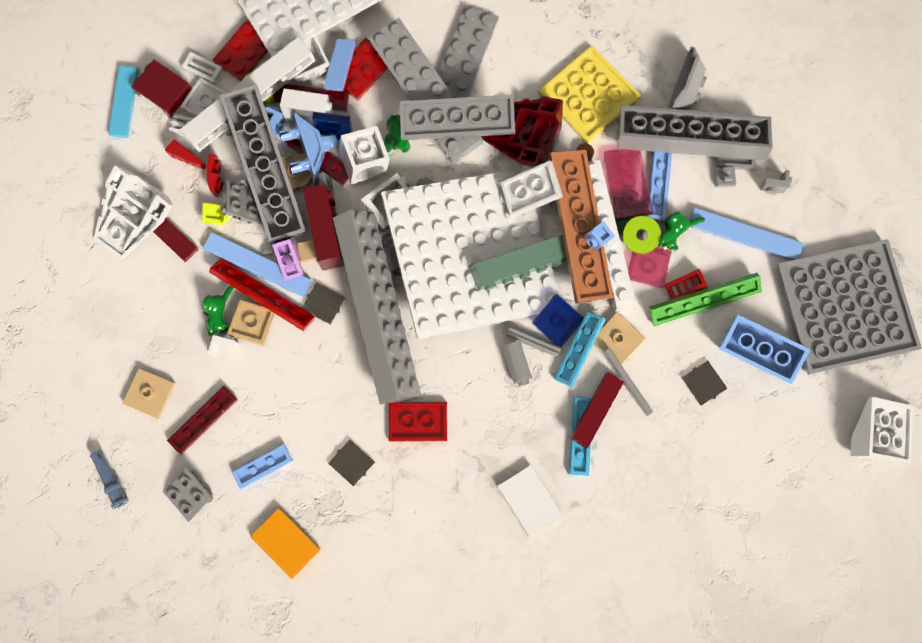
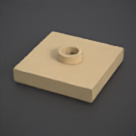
(251, 323)
(620, 337)
(148, 393)

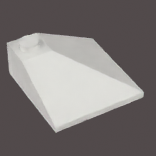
(884, 432)

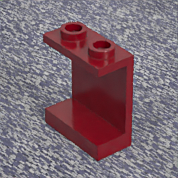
(162, 87)

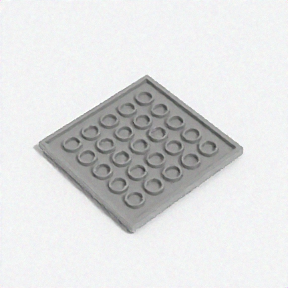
(848, 306)

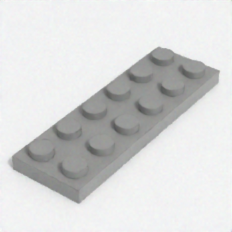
(467, 50)
(457, 117)

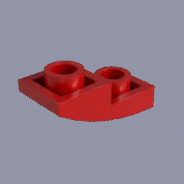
(214, 180)

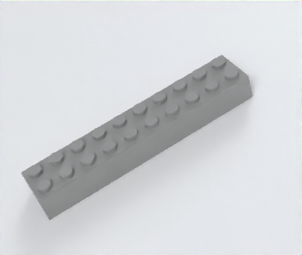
(376, 306)

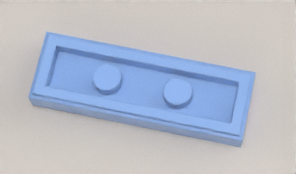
(339, 64)
(262, 466)

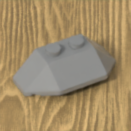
(689, 82)

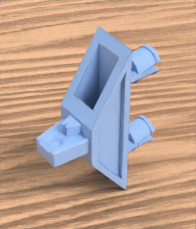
(312, 143)

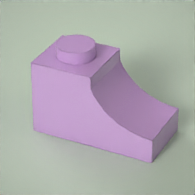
(288, 258)

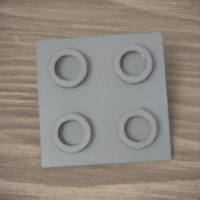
(240, 203)
(188, 494)

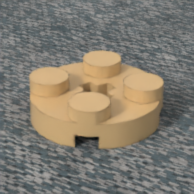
(298, 181)

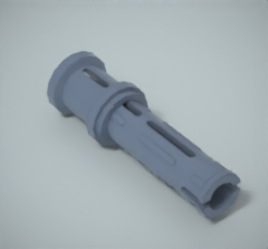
(112, 488)

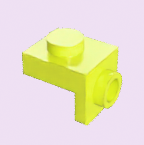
(211, 214)

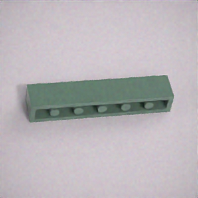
(519, 263)

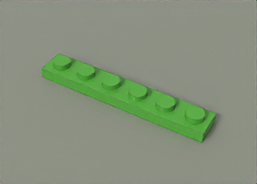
(705, 299)

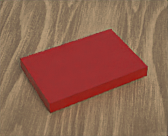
(417, 421)

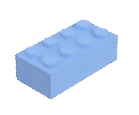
(763, 348)

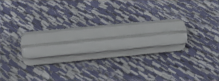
(533, 341)

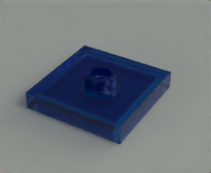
(332, 124)
(558, 320)

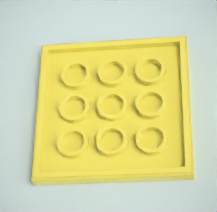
(590, 93)

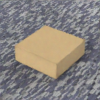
(307, 251)

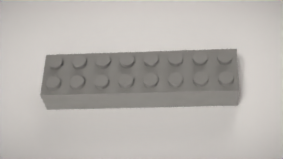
(417, 78)
(694, 132)
(263, 163)

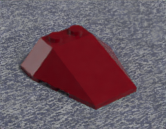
(535, 131)

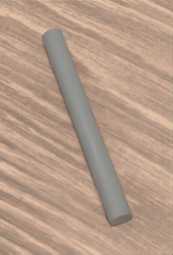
(628, 381)

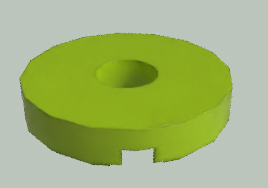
(653, 234)

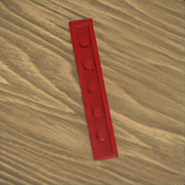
(262, 294)

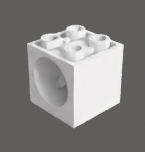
(363, 154)

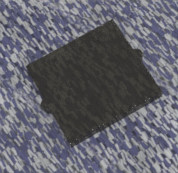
(323, 303)
(704, 383)
(351, 462)

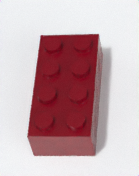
(321, 210)

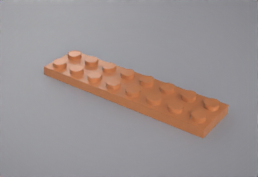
(577, 217)

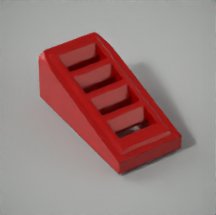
(180, 153)
(697, 273)

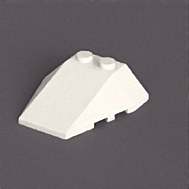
(129, 212)

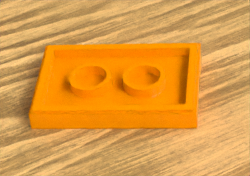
(285, 543)

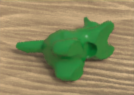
(393, 137)
(675, 226)
(214, 307)

